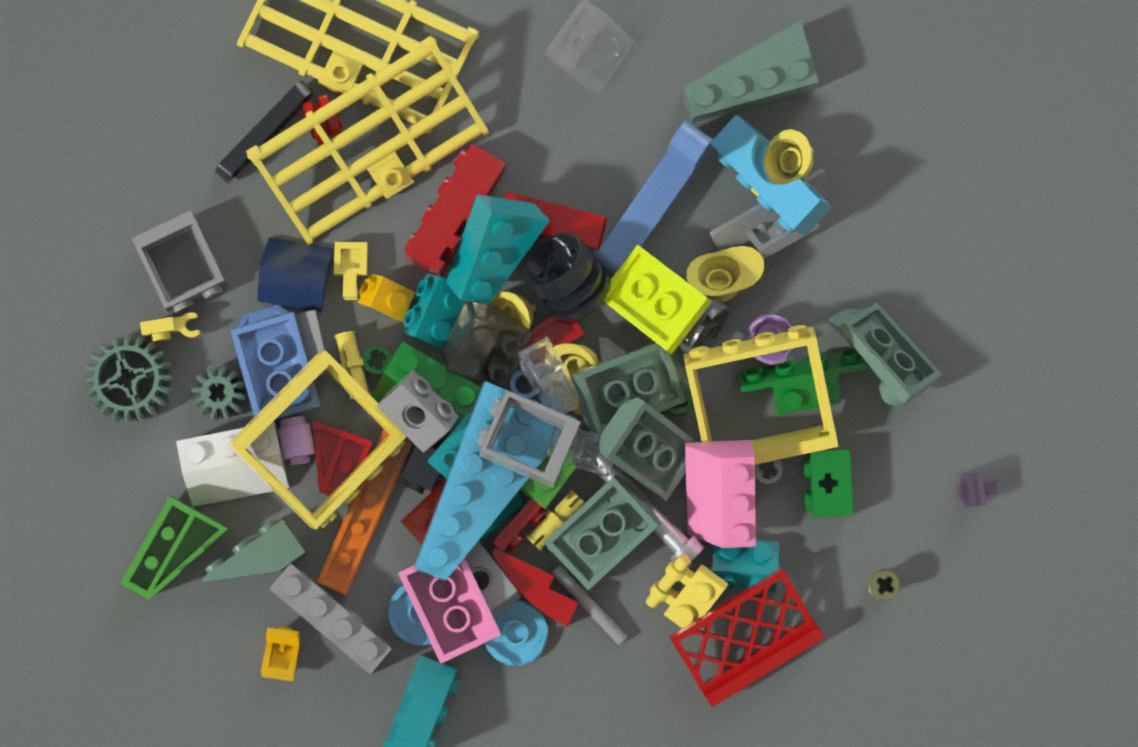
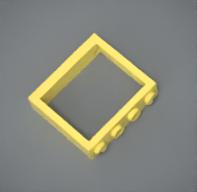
(780, 445)
(366, 470)

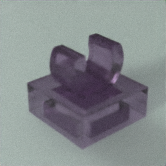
(973, 490)

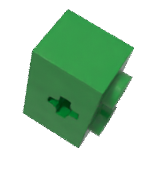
(838, 468)

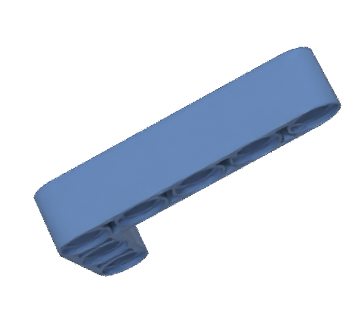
(655, 198)

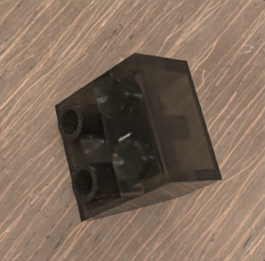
(485, 344)

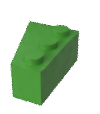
(169, 546)

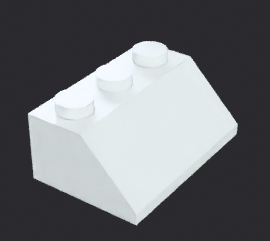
(218, 474)

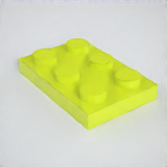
(655, 299)

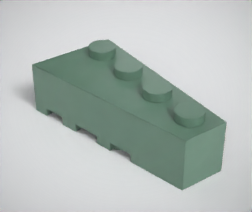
(757, 76)

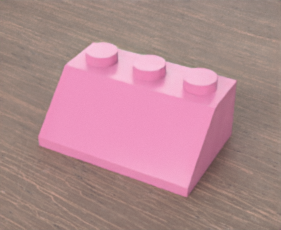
(721, 492)
(450, 610)

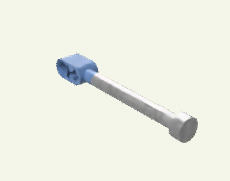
(666, 530)

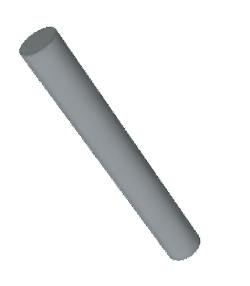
(589, 604)

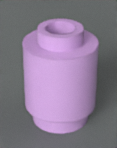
(296, 440)

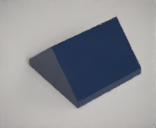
(294, 274)

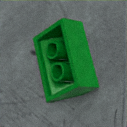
(447, 385)

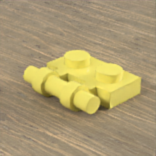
(695, 598)

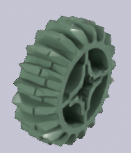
(119, 352)

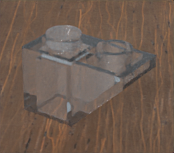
(549, 377)

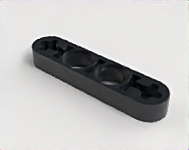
(265, 130)

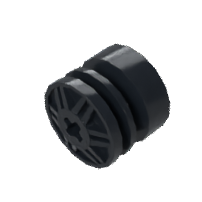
(567, 276)

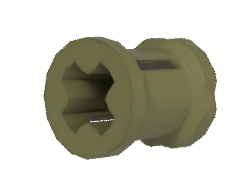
(873, 586)

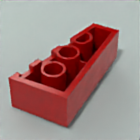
(446, 220)

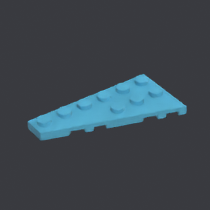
(479, 488)

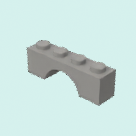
(331, 618)

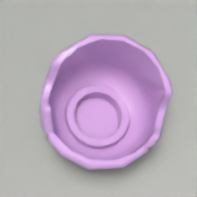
(774, 324)

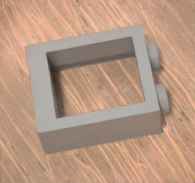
(165, 233)
(500, 410)

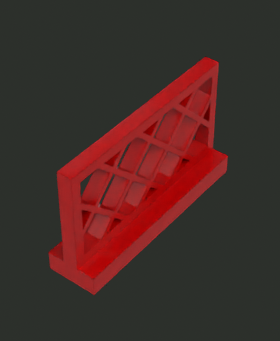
(762, 660)

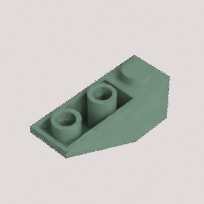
(265, 555)

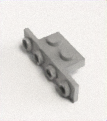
(762, 227)

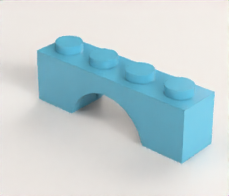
(745, 149)

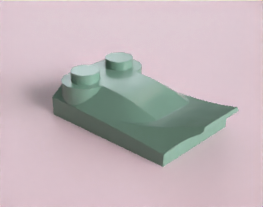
(888, 352)
(642, 373)
(646, 446)
(601, 532)

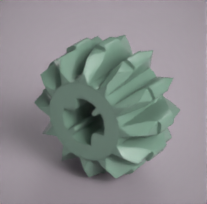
(207, 395)

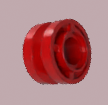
(331, 126)

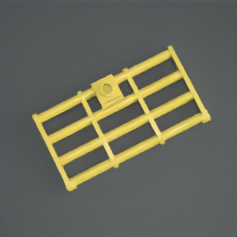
(346, 60)
(382, 161)

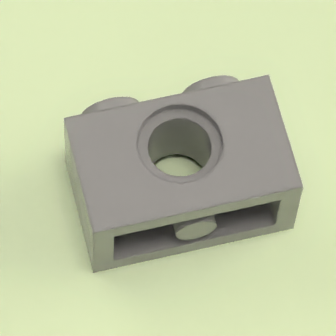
(420, 427)
(500, 592)

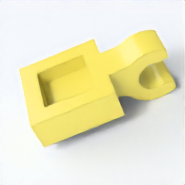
(351, 263)
(161, 329)

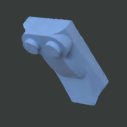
(270, 356)

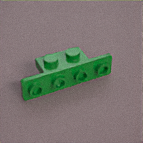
(794, 382)

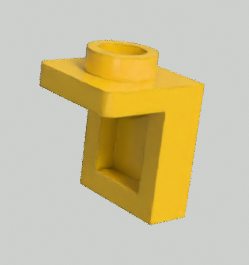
(385, 296)
(281, 653)

